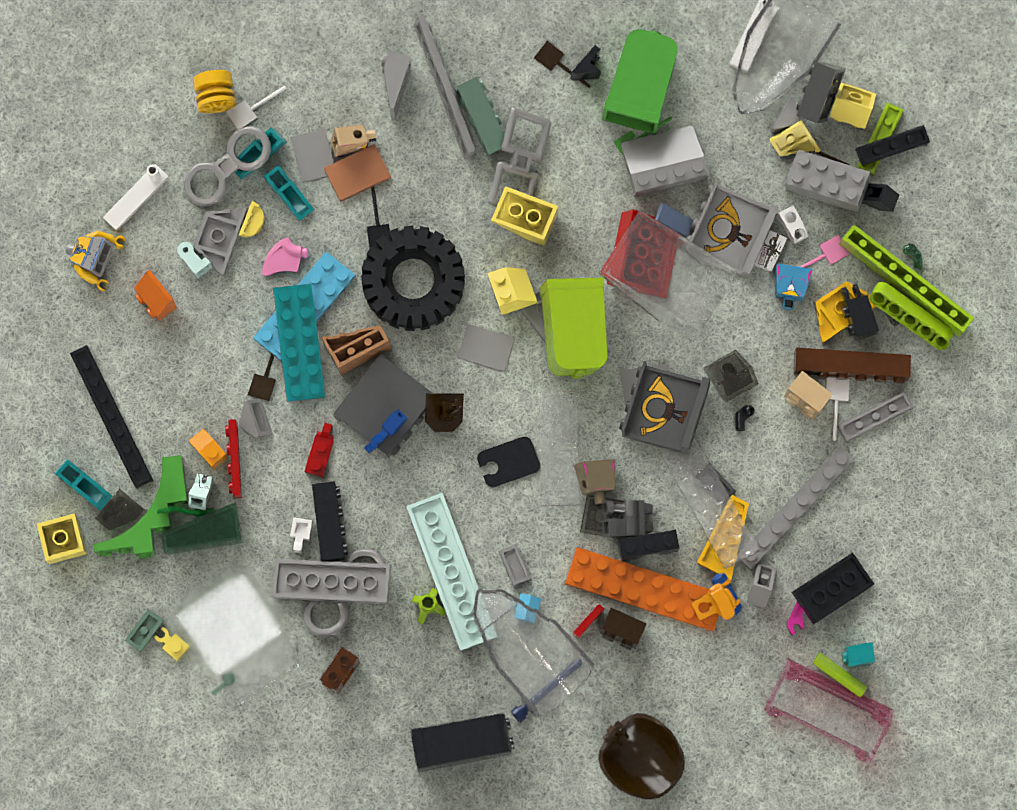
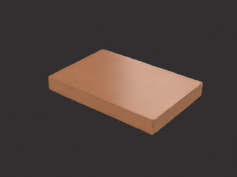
(357, 173)

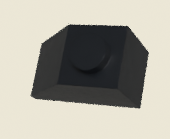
(880, 197)

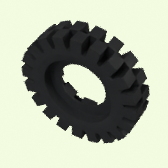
(405, 245)

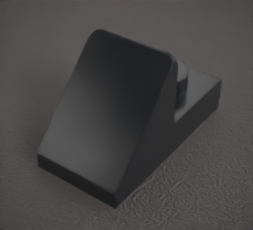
(586, 68)

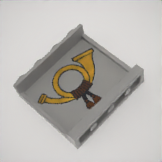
(732, 228)

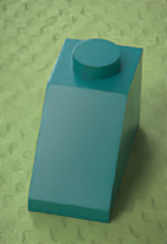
(858, 655)

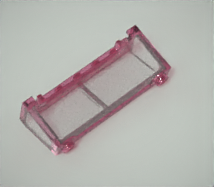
(829, 709)

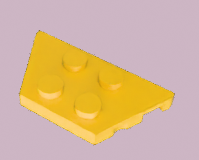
(830, 313)

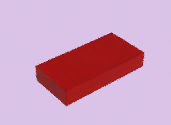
(586, 623)

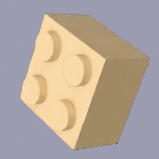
(807, 395)

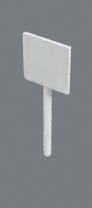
(243, 114)
(840, 392)

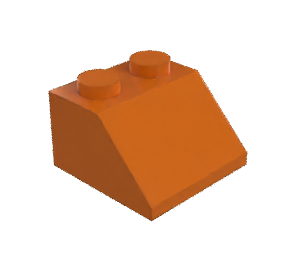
(155, 296)

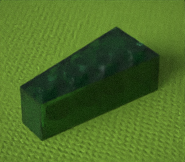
(205, 532)

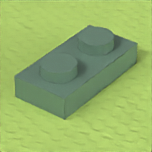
(144, 630)

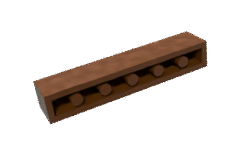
(852, 364)

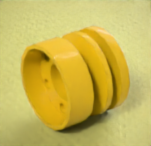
(214, 91)

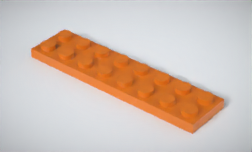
(639, 588)

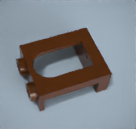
(340, 670)

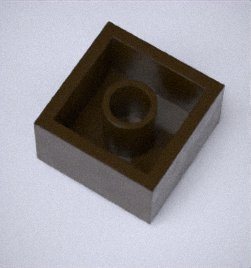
(623, 629)

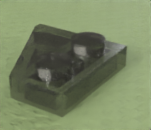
(119, 511)

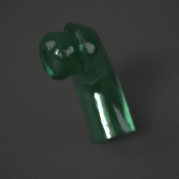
(915, 253)

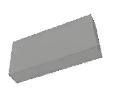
(514, 565)

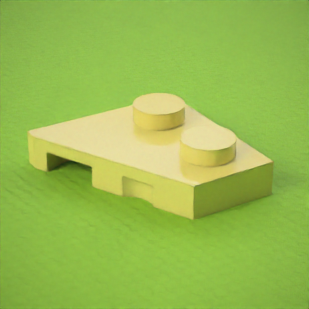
(793, 139)

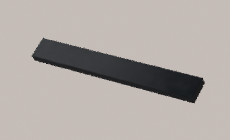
(111, 416)

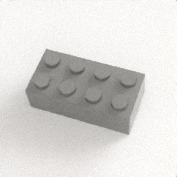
(827, 181)

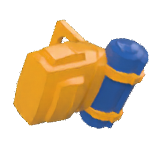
(721, 597)

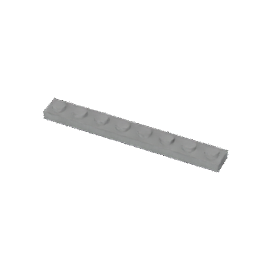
(443, 85)
(799, 504)

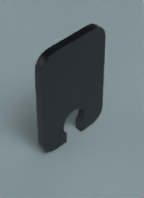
(514, 461)

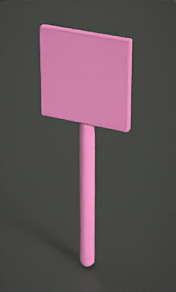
(831, 250)

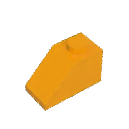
(208, 449)

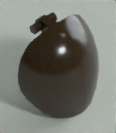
(641, 757)

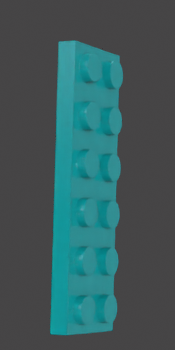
(299, 342)

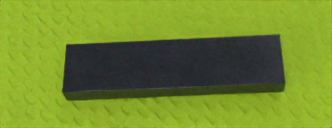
(892, 145)

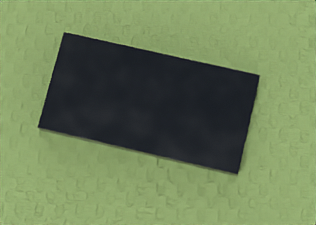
(833, 588)

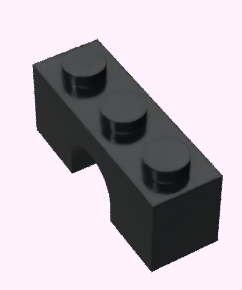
(649, 544)

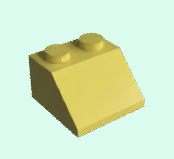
(852, 105)
(512, 289)

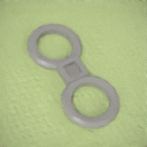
(227, 166)
(326, 633)

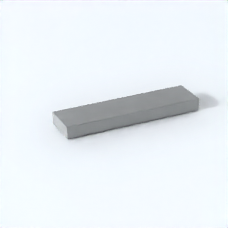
(875, 416)

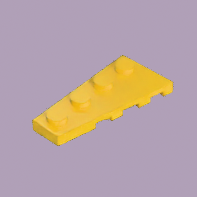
(709, 558)

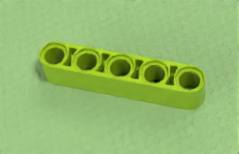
(911, 315)

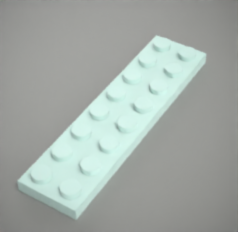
(448, 566)

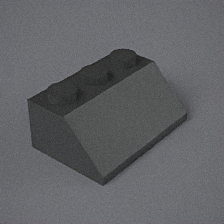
(820, 91)

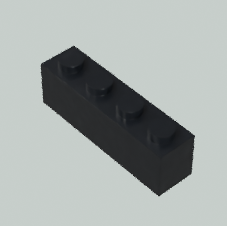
(328, 521)

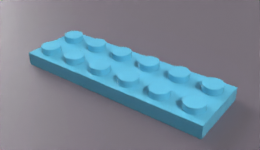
(327, 281)

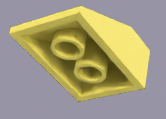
(525, 215)

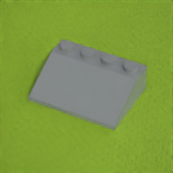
(664, 161)

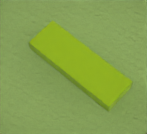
(840, 675)

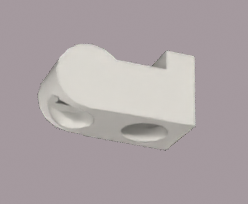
(792, 224)

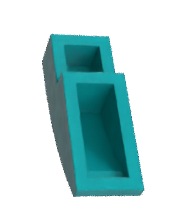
(255, 149)
(288, 192)
(83, 484)

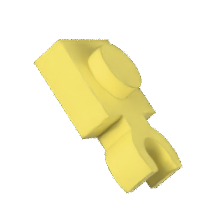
(173, 645)

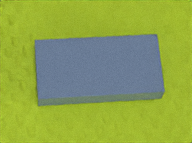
(674, 220)

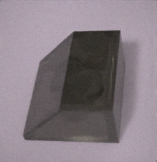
(731, 375)

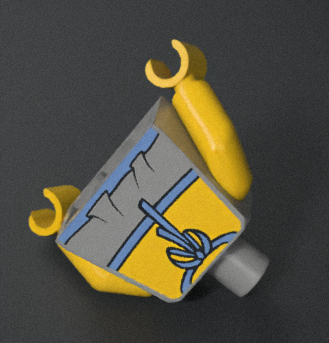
(91, 255)

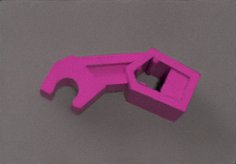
(795, 619)

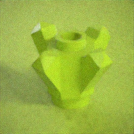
(428, 605)

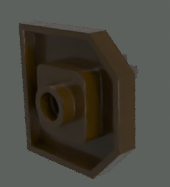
(444, 411)

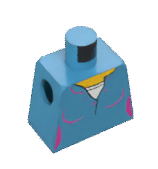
(791, 283)

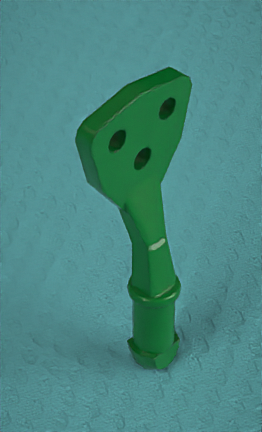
(197, 512)

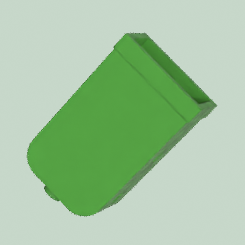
(641, 81)

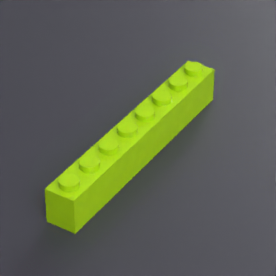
(905, 280)

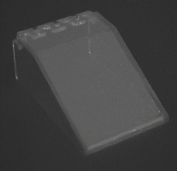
(659, 262)
(240, 638)

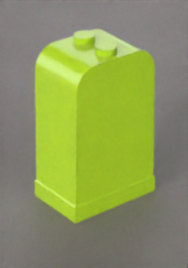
(574, 325)

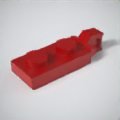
(320, 452)

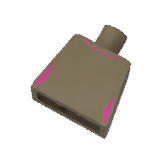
(596, 478)

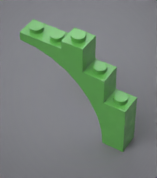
(140, 537)

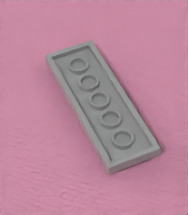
(331, 581)

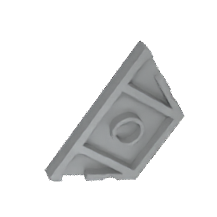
(219, 235)

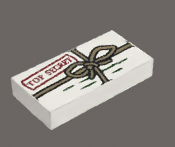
(770, 251)

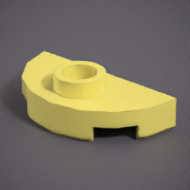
(253, 221)

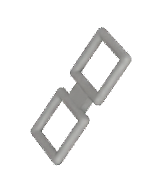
(520, 158)

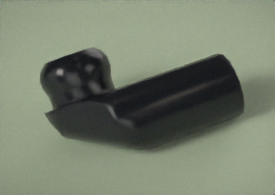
(741, 415)

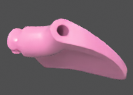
(284, 257)

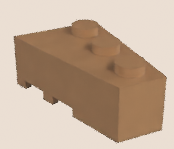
(356, 348)

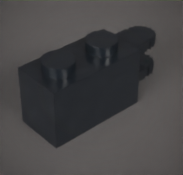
(859, 314)

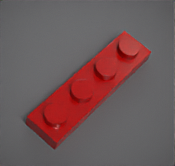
(233, 451)

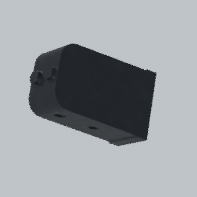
(461, 742)

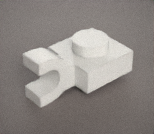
(300, 531)

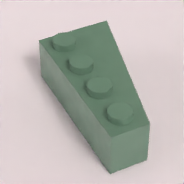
(481, 115)

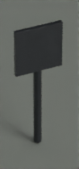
(378, 230)

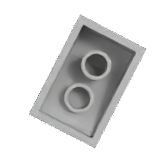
(396, 72)

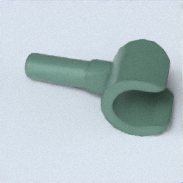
(228, 679)

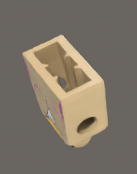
(351, 139)

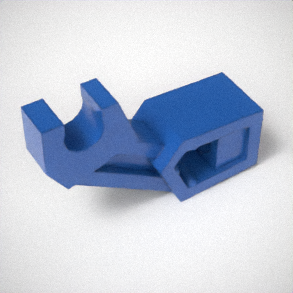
(389, 427)

